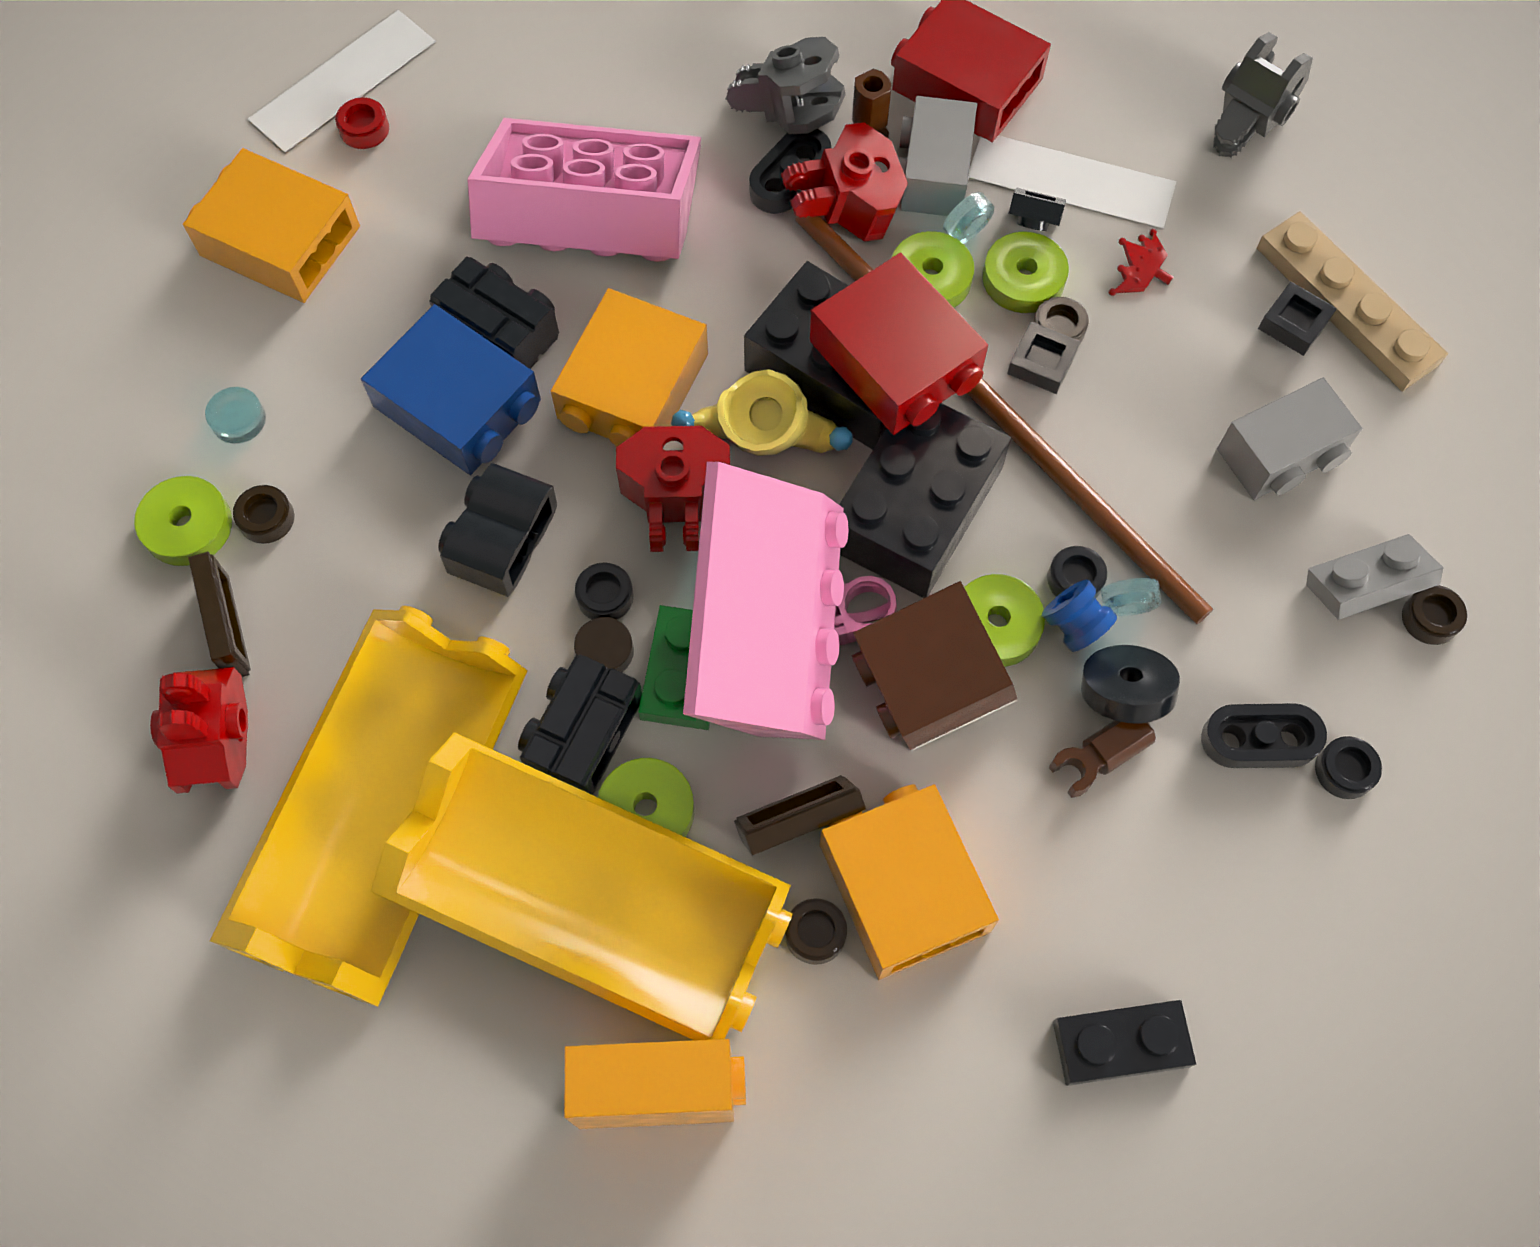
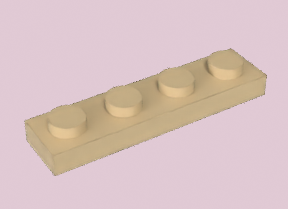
(1363, 309)

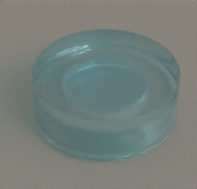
(969, 217)
(235, 415)
(1132, 596)

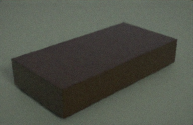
(219, 613)
(799, 814)

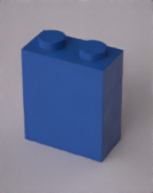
(452, 389)

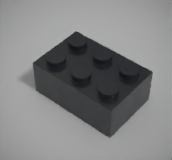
(782, 344)
(921, 496)

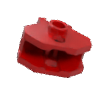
(850, 184)
(669, 481)
(202, 728)

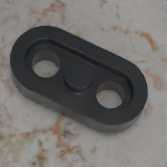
(767, 173)
(1260, 738)

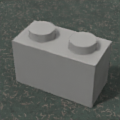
(938, 154)
(1289, 439)

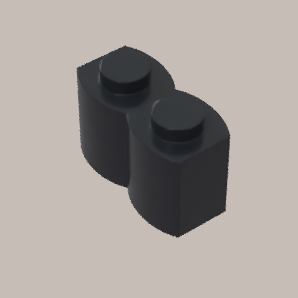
(497, 529)

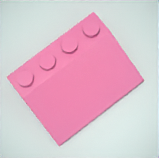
(584, 189)
(765, 606)

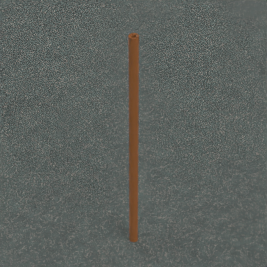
(1042, 454)

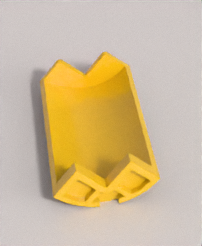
(311, 875)
(583, 890)

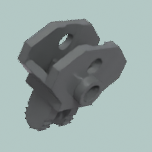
(791, 86)
(1258, 96)

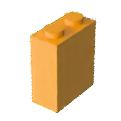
(272, 224)
(629, 368)
(907, 880)
(652, 1084)

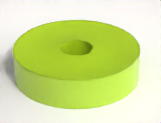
(1024, 252)
(947, 257)
(167, 504)
(1019, 607)
(655, 781)

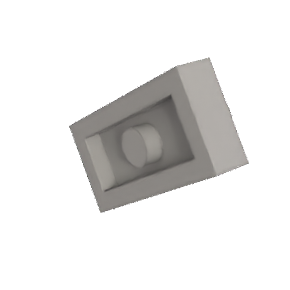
(1374, 576)

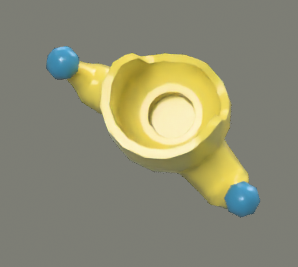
(766, 416)

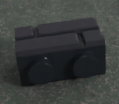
(499, 310)
(581, 724)

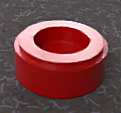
(362, 123)

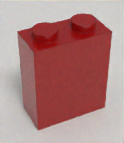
(971, 58)
(898, 343)

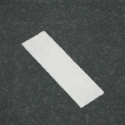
(340, 79)
(1074, 178)

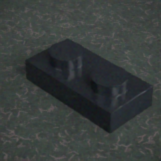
(1124, 1042)

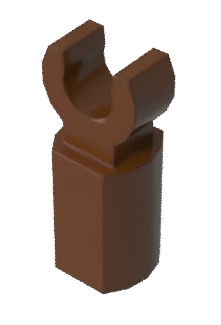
(872, 100)
(1104, 752)

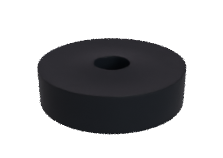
(1130, 684)

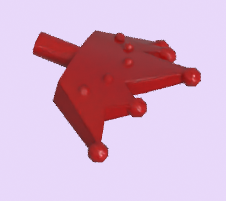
(1143, 264)

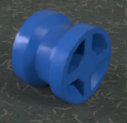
(1079, 615)

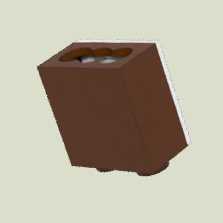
(933, 667)

